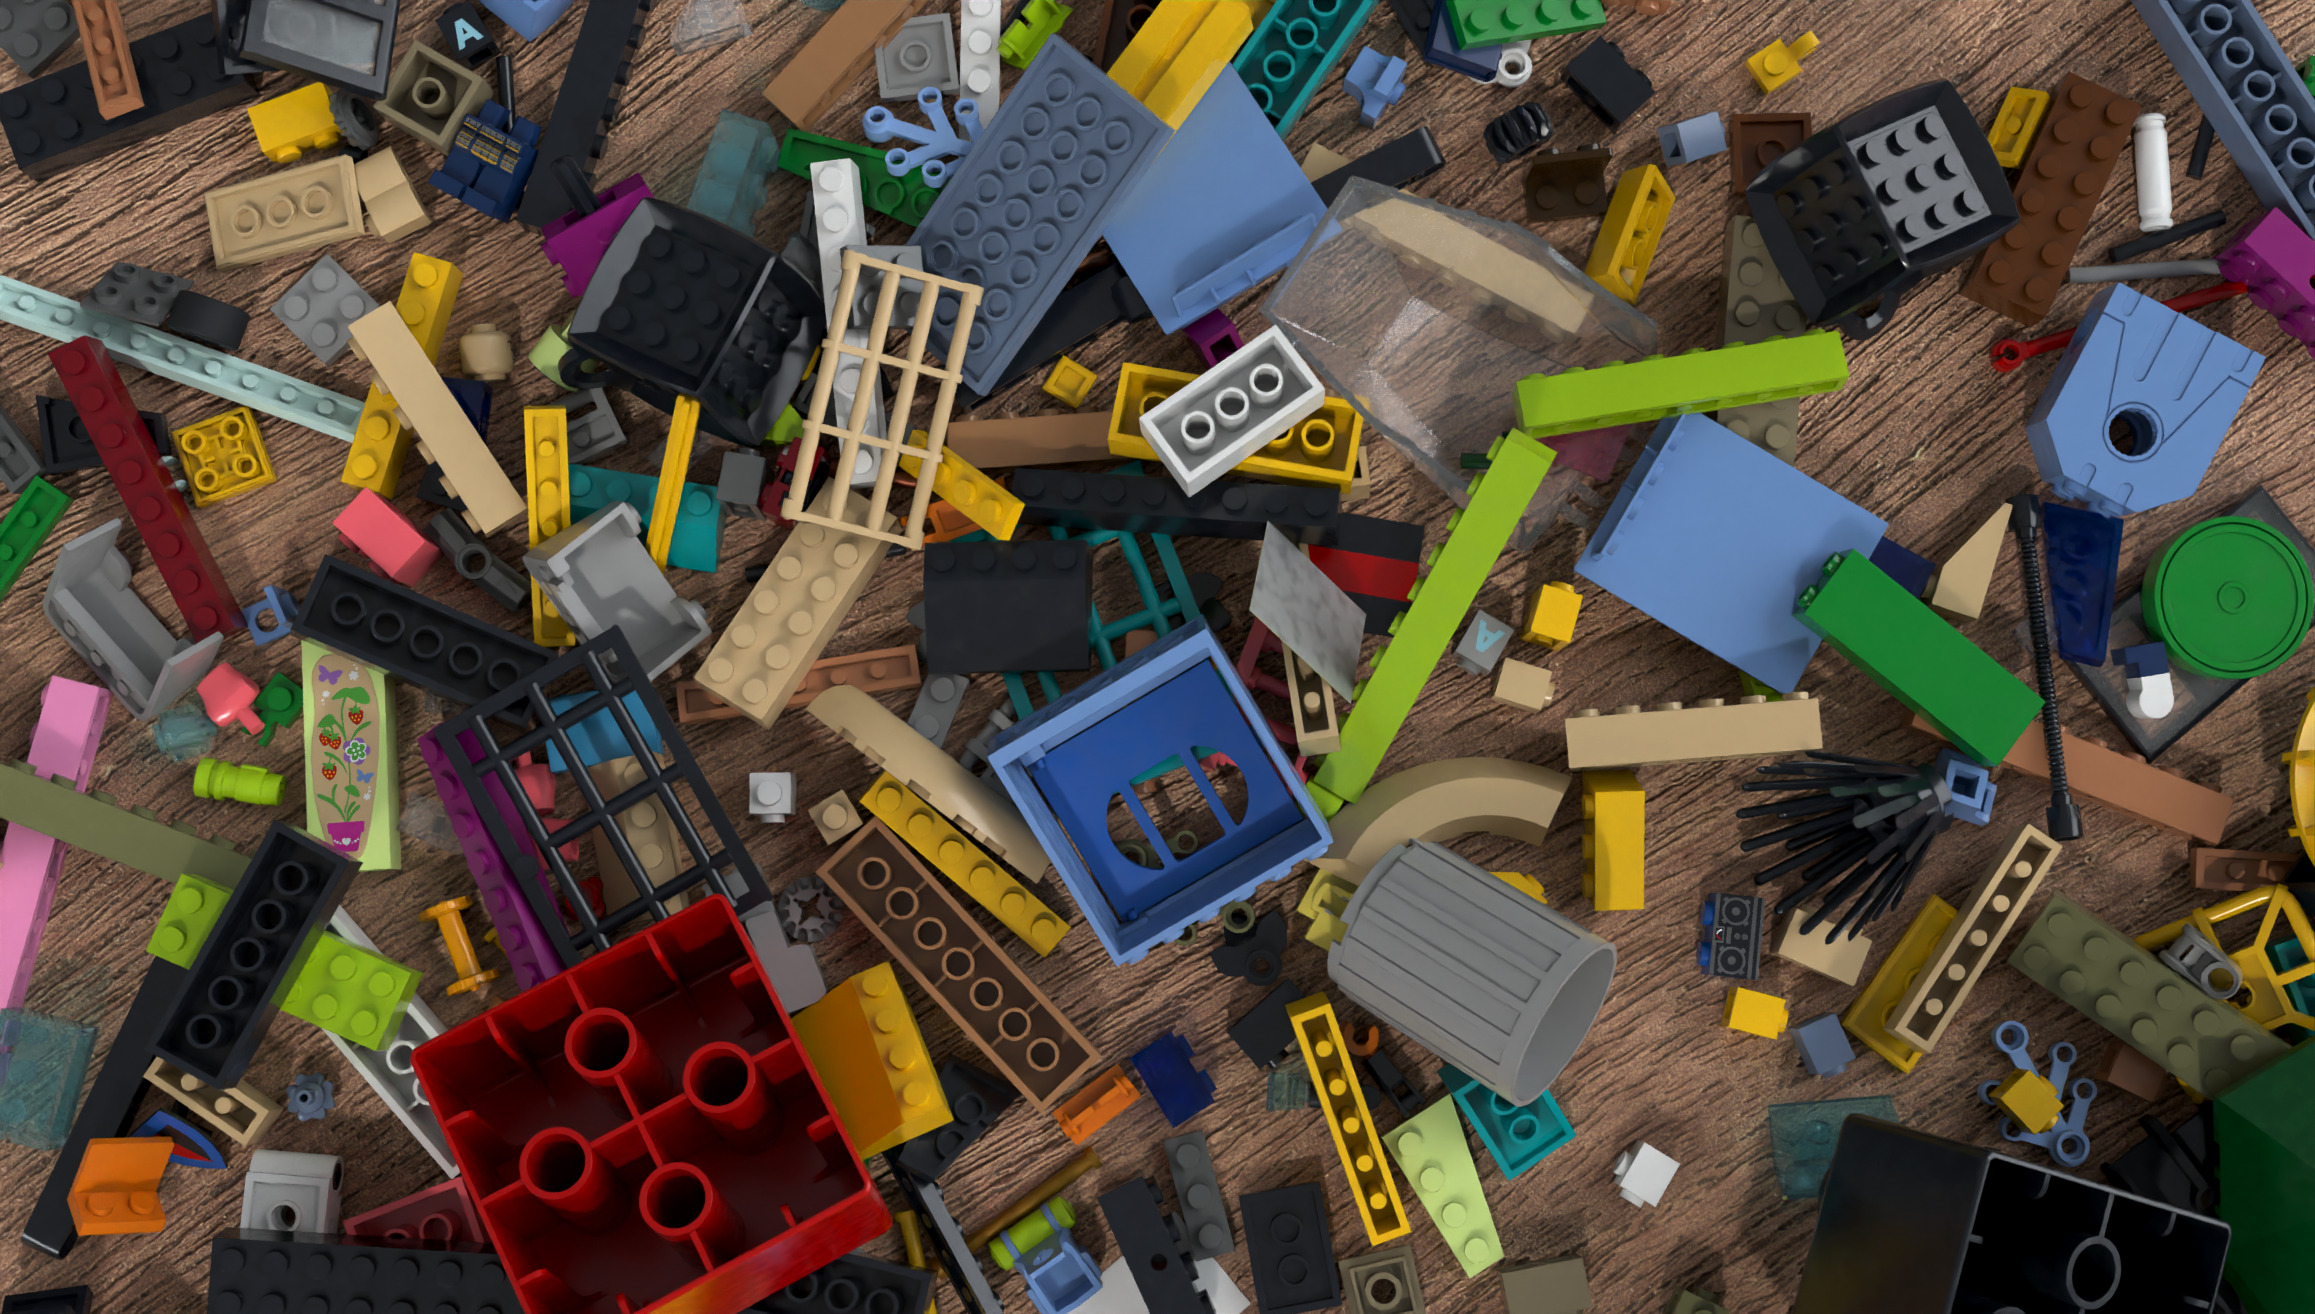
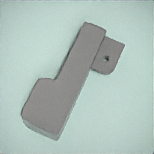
(791, 968)

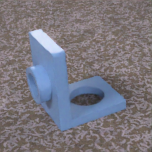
(284, 607)

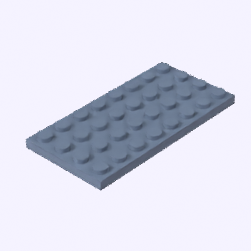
(1033, 202)

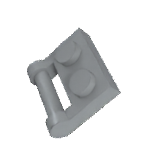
(594, 432)

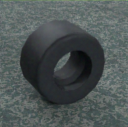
(208, 320)

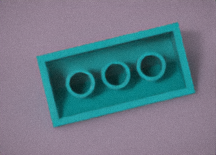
(699, 518)

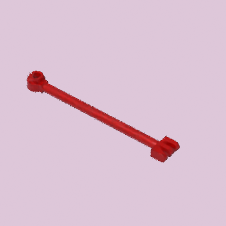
(2061, 339)

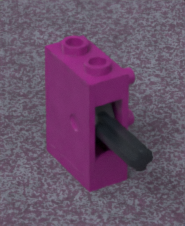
(585, 232)

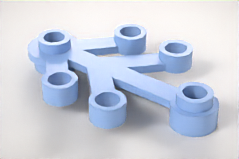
(936, 143)
(2057, 1076)

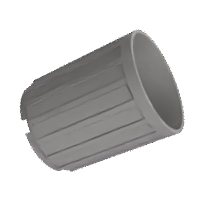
(1471, 968)

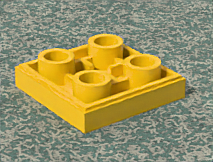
(224, 456)

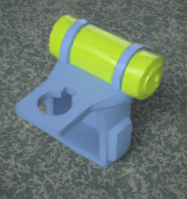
(1049, 1259)

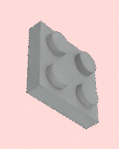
(918, 59)
(323, 307)

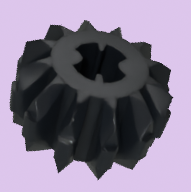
(1518, 132)

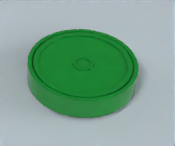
(2228, 598)

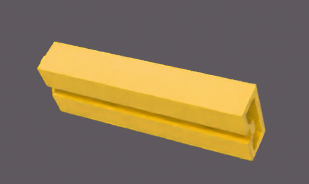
(1181, 54)

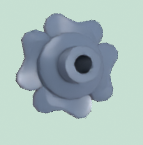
(310, 1096)

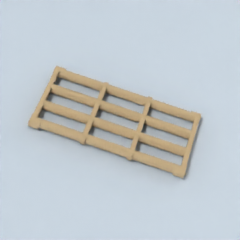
(911, 368)

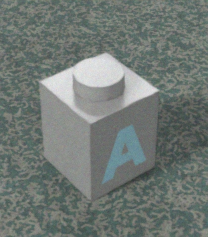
(1481, 644)

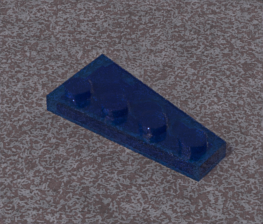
(2082, 575)

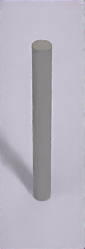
(2142, 270)

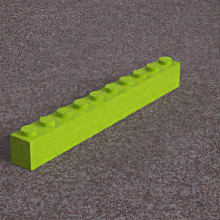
(1436, 611)

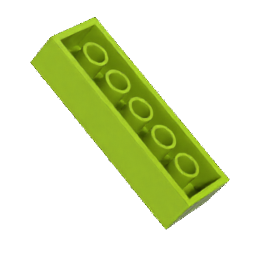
(339, 988)

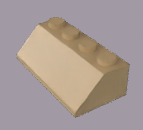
(648, 832)

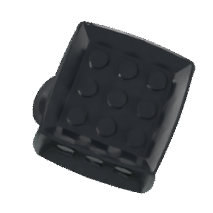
(1881, 204)
(699, 315)

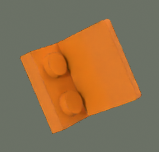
(119, 1186)

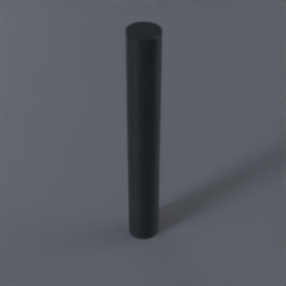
(2167, 236)

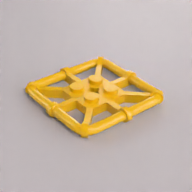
(2269, 1001)

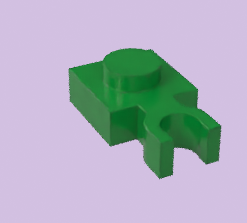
(280, 704)

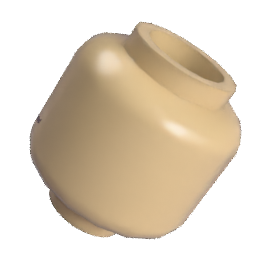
(486, 353)

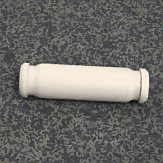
(2152, 172)

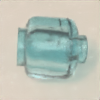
(183, 732)

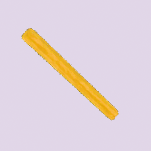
(672, 478)

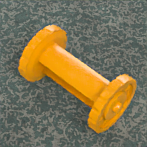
(459, 945)

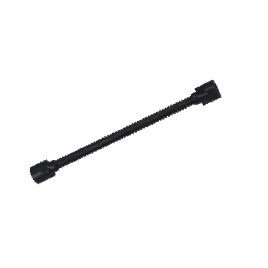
(2063, 817)

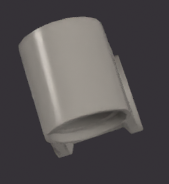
(2201, 961)

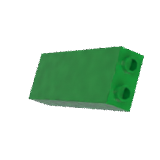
(1917, 657)

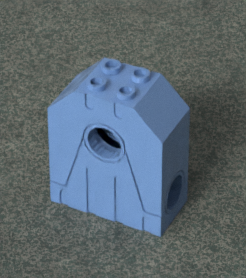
(2157, 374)

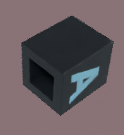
(467, 35)

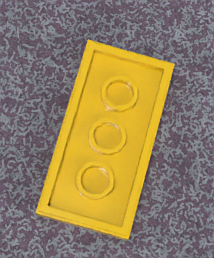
(1892, 980)

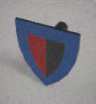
(191, 1141)

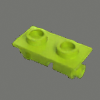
(1021, 42)

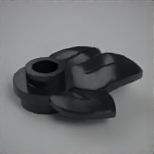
(1204, 589)
(1244, 948)

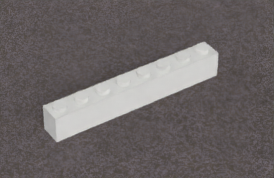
(840, 224)

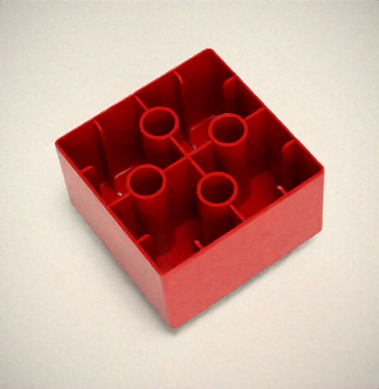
(651, 1130)

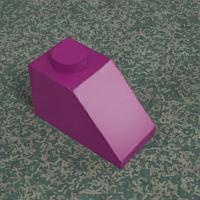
(1213, 338)

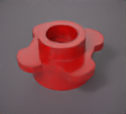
(592, 889)

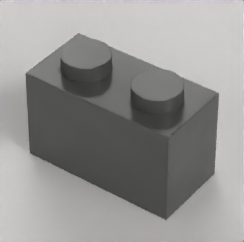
(743, 482)

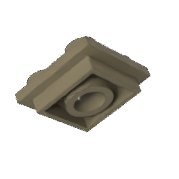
(1393, 1264)

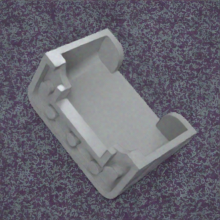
(605, 577)

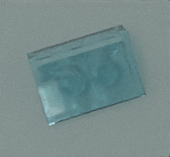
(1807, 1136)

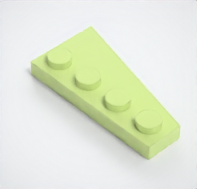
(1443, 1175)

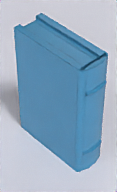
(598, 736)

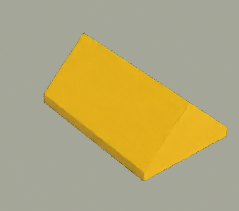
(1631, 232)

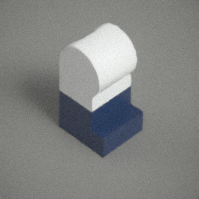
(2146, 678)

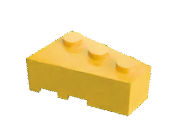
(1613, 840)

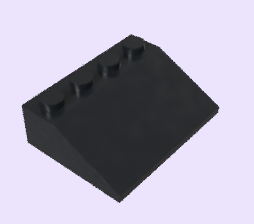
(1008, 606)

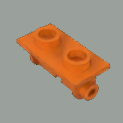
(1096, 1104)

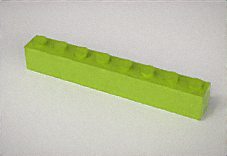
(1680, 384)

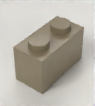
(1546, 1286)

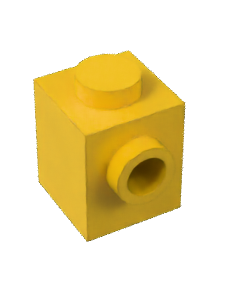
(2028, 1101)

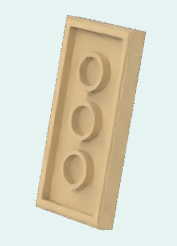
(284, 213)

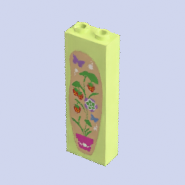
(351, 758)

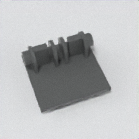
(136, 293)

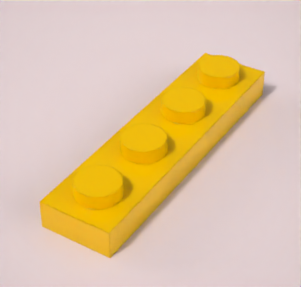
(968, 490)

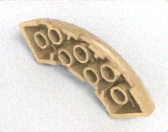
(932, 775)

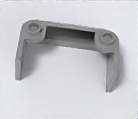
(115, 629)

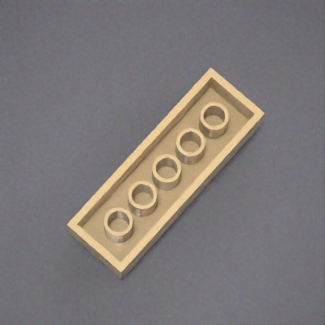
(794, 610)
(1693, 734)

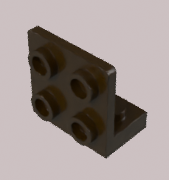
(1566, 184)

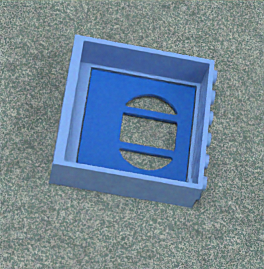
(1103, 758)

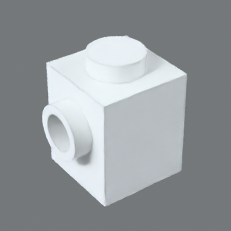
(773, 796)
(1644, 1174)

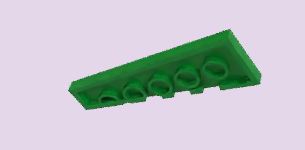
(898, 197)

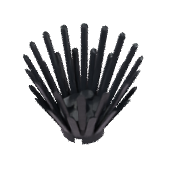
(1890, 813)

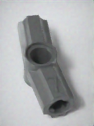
(461, 545)

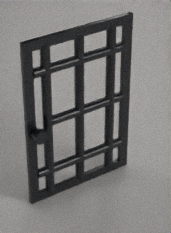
(602, 812)

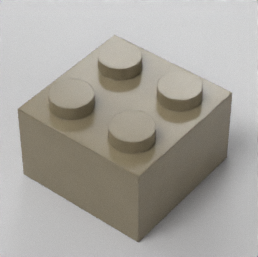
(432, 97)

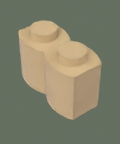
(389, 196)

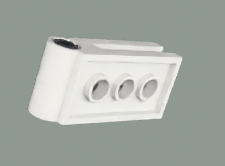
(296, 1180)

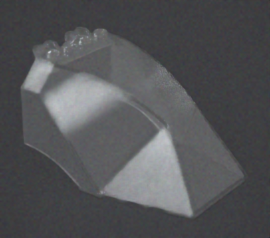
(1434, 320)

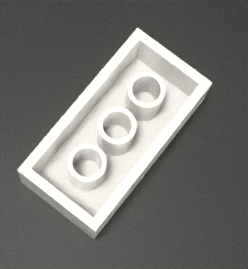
(1232, 410)

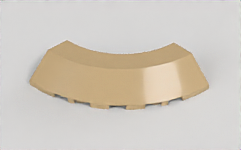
(1443, 803)

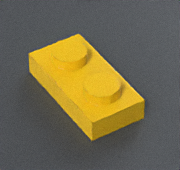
(2018, 125)

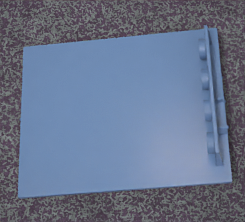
(1214, 209)
(1724, 545)

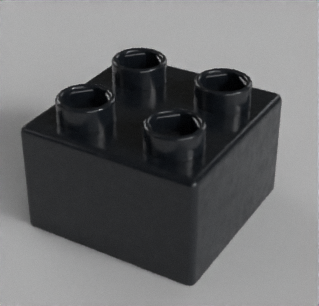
(1976, 1231)

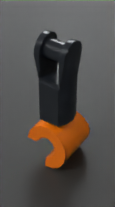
(1381, 1067)

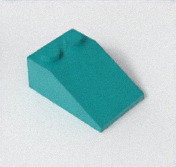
(1511, 1133)

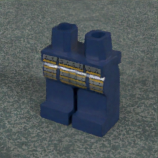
(488, 164)

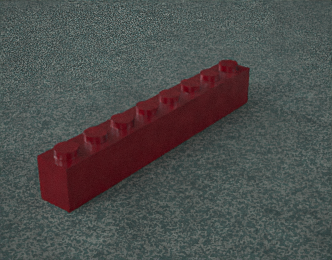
(147, 488)

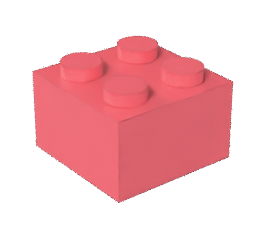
(388, 537)

